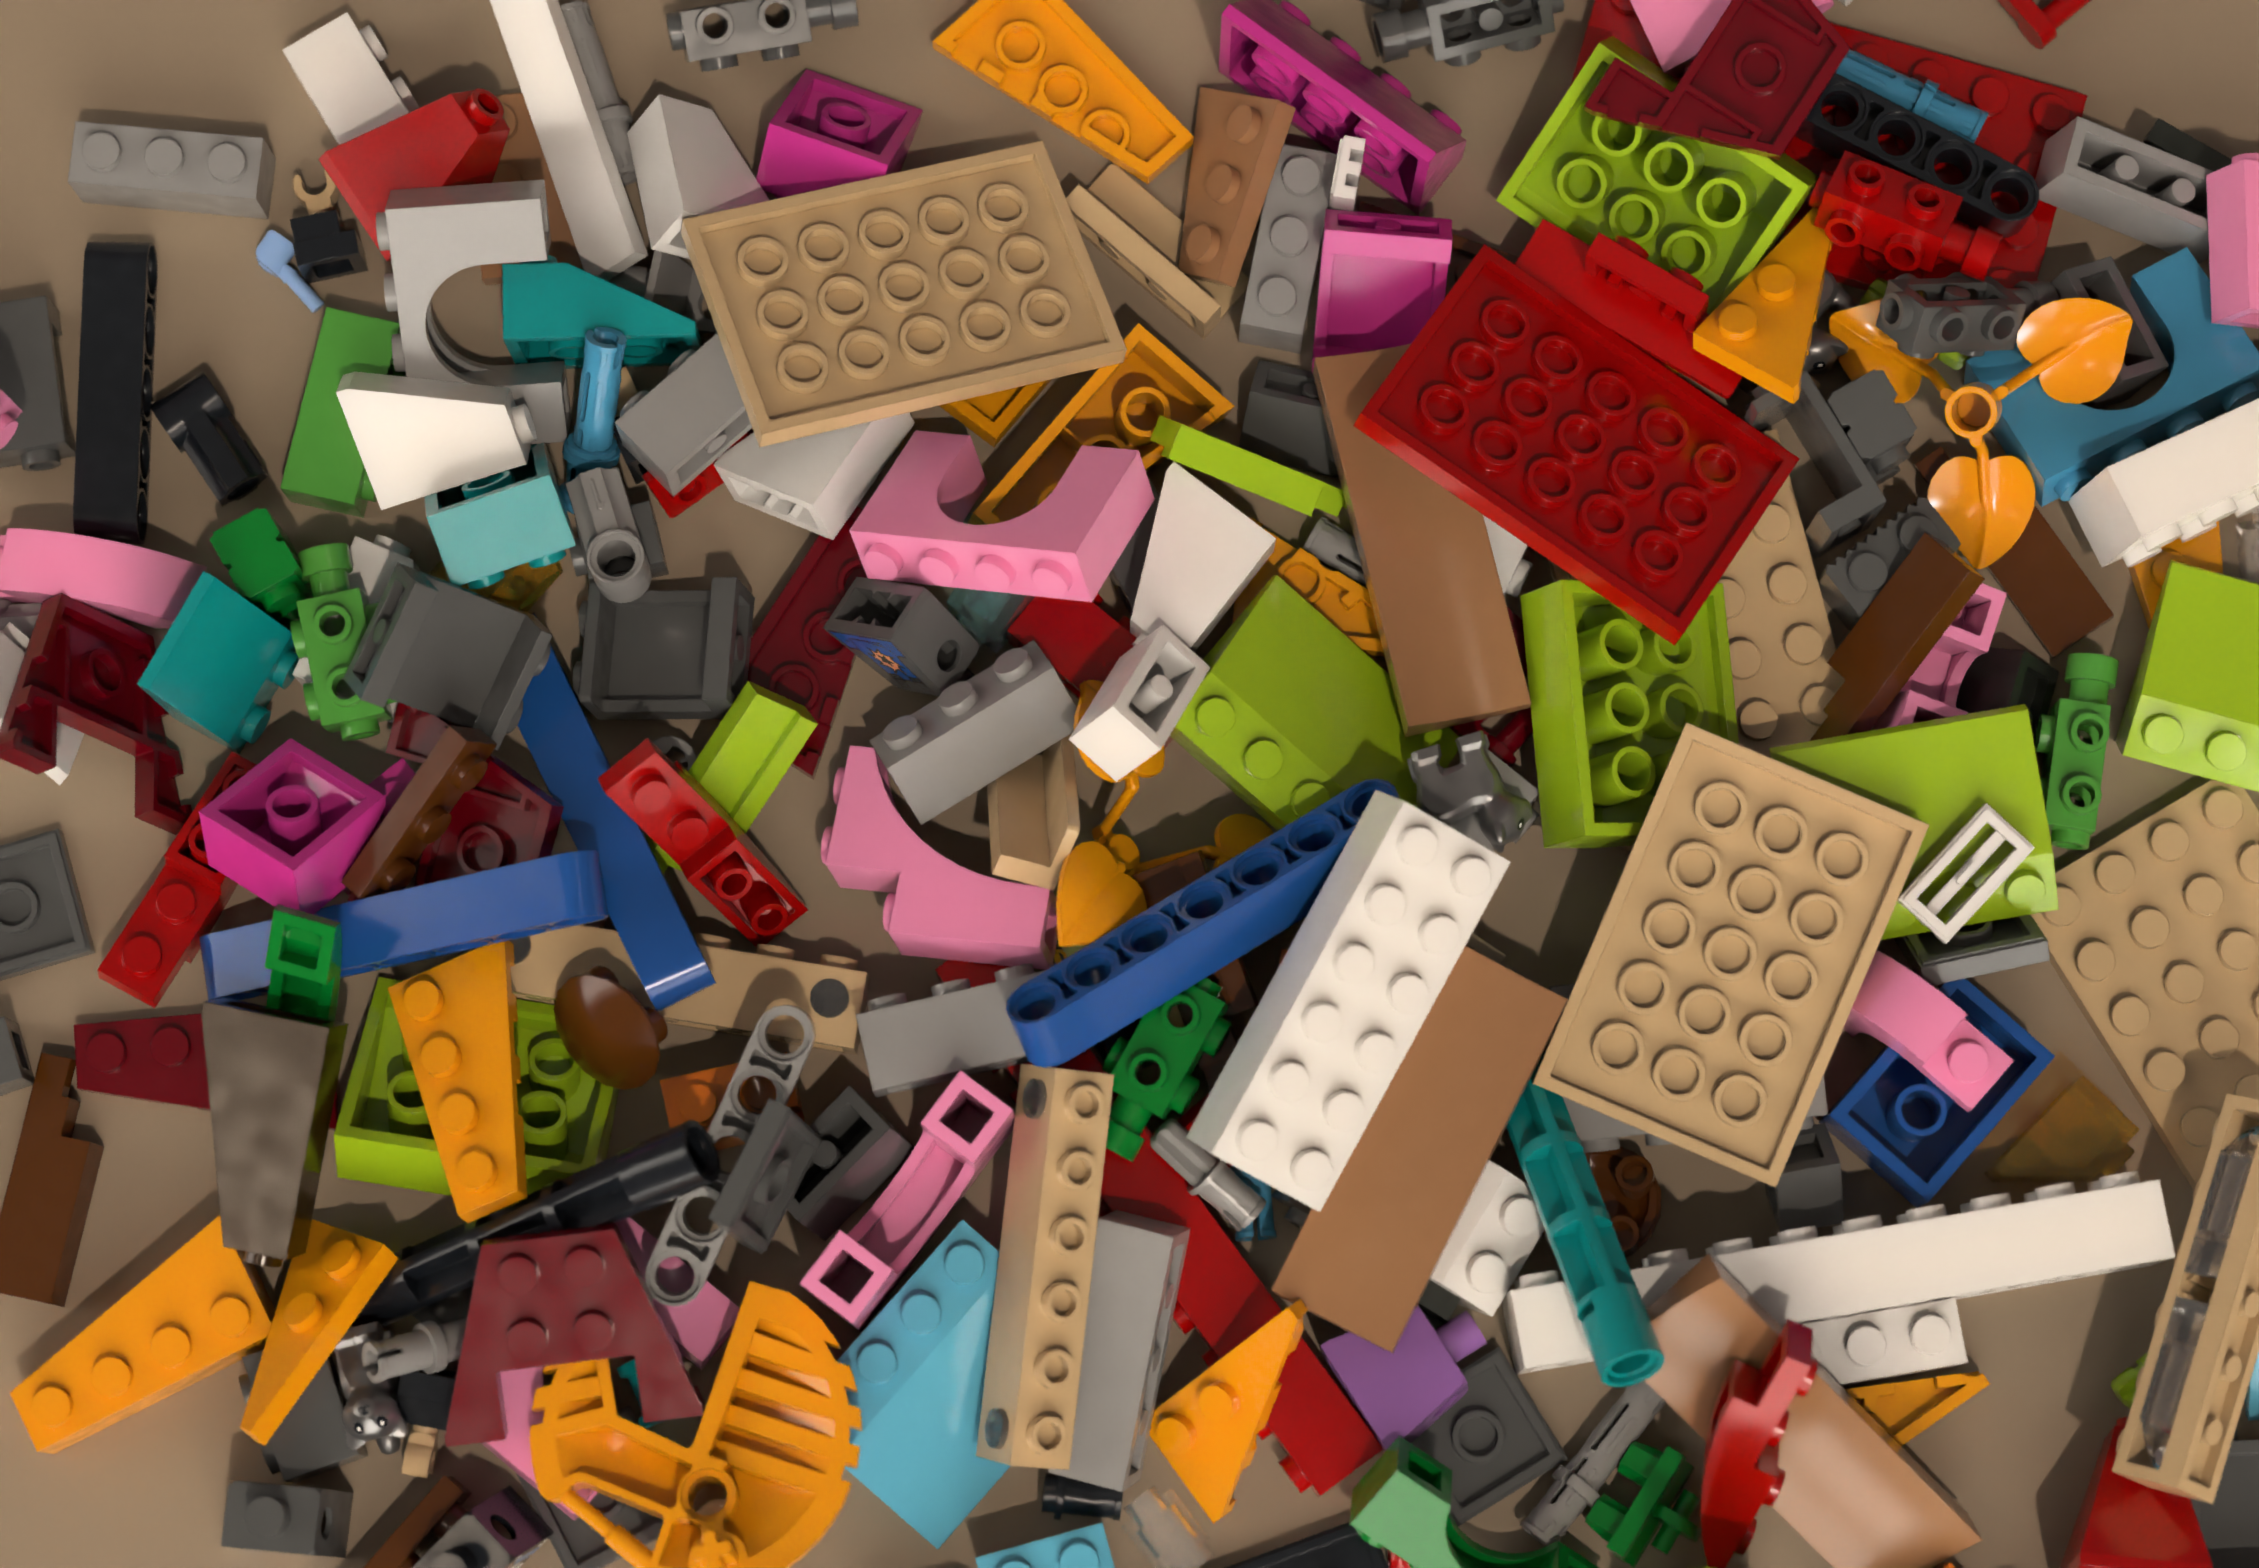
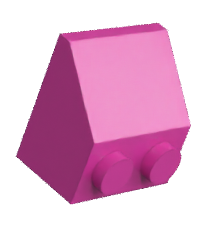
(833, 137)
(291, 828)

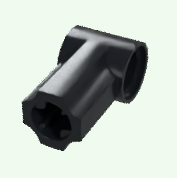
(203, 428)

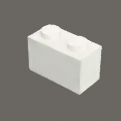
(345, 78)
(1139, 703)

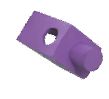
(1413, 1385)

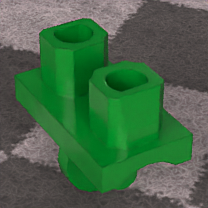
(1632, 1528)

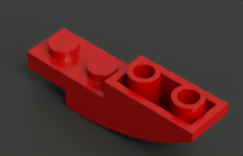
(703, 842)
(176, 908)
(1745, 1442)

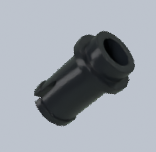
(1076, 1497)

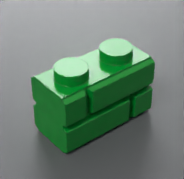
(262, 564)

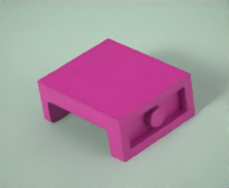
(1378, 279)

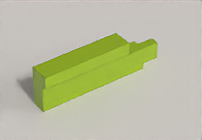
(1246, 469)
(748, 755)

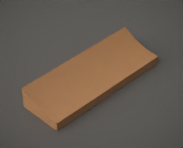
(1422, 566)
(1422, 1153)
(1844, 1475)

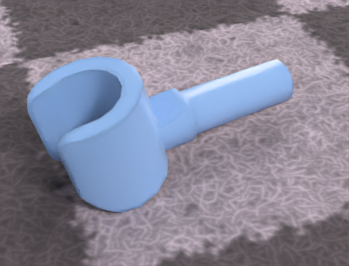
(274, 256)

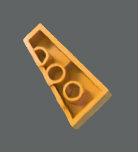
(1110, 411)
(159, 1338)

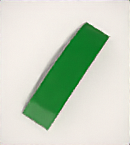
(304, 963)

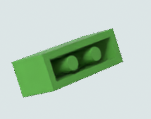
(323, 457)

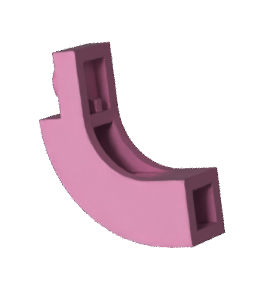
(96, 571)
(1926, 1031)

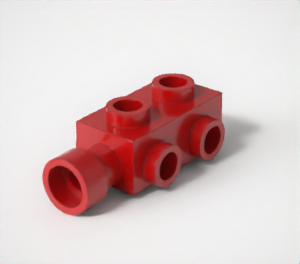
(1899, 218)

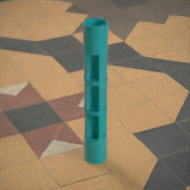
(1583, 1239)

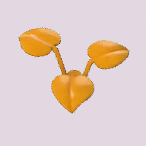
(1985, 501)
(1095, 877)

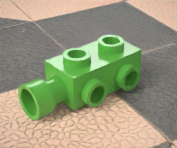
(331, 656)
(2068, 763)

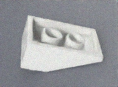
(1490, 1241)

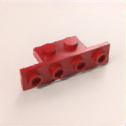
(1630, 297)

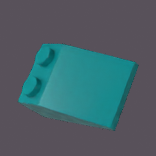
(555, 304)
(501, 522)
(221, 665)

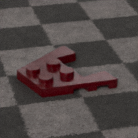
(1745, 84)
(86, 676)
(492, 824)
(555, 1304)

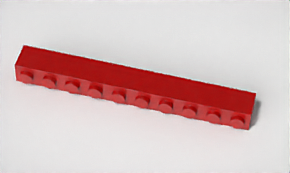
(1223, 1298)

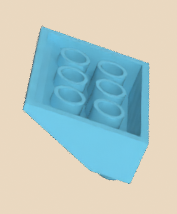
(923, 1389)

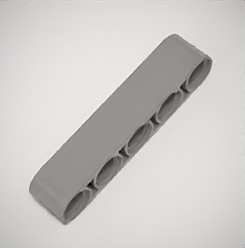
(735, 1120)

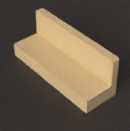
(1146, 245)
(1035, 817)

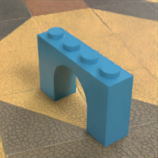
(2070, 444)

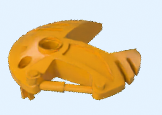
(767, 1435)

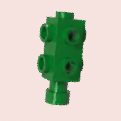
(1176, 1053)

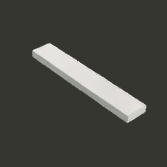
(571, 135)

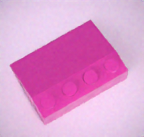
(1281, 58)

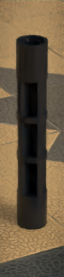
(596, 1196)

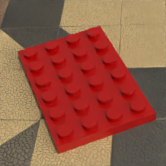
(1577, 443)

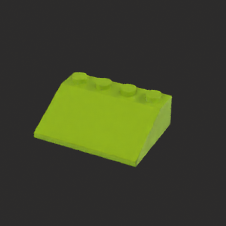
(1670, 194)
(2199, 680)
(1614, 706)
(1297, 712)
(1942, 777)
(386, 1130)

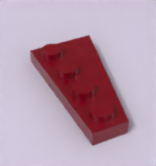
(795, 652)
(150, 1061)

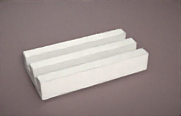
(1347, 173)
(1927, 914)

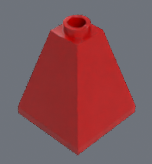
(433, 146)
(2132, 1524)

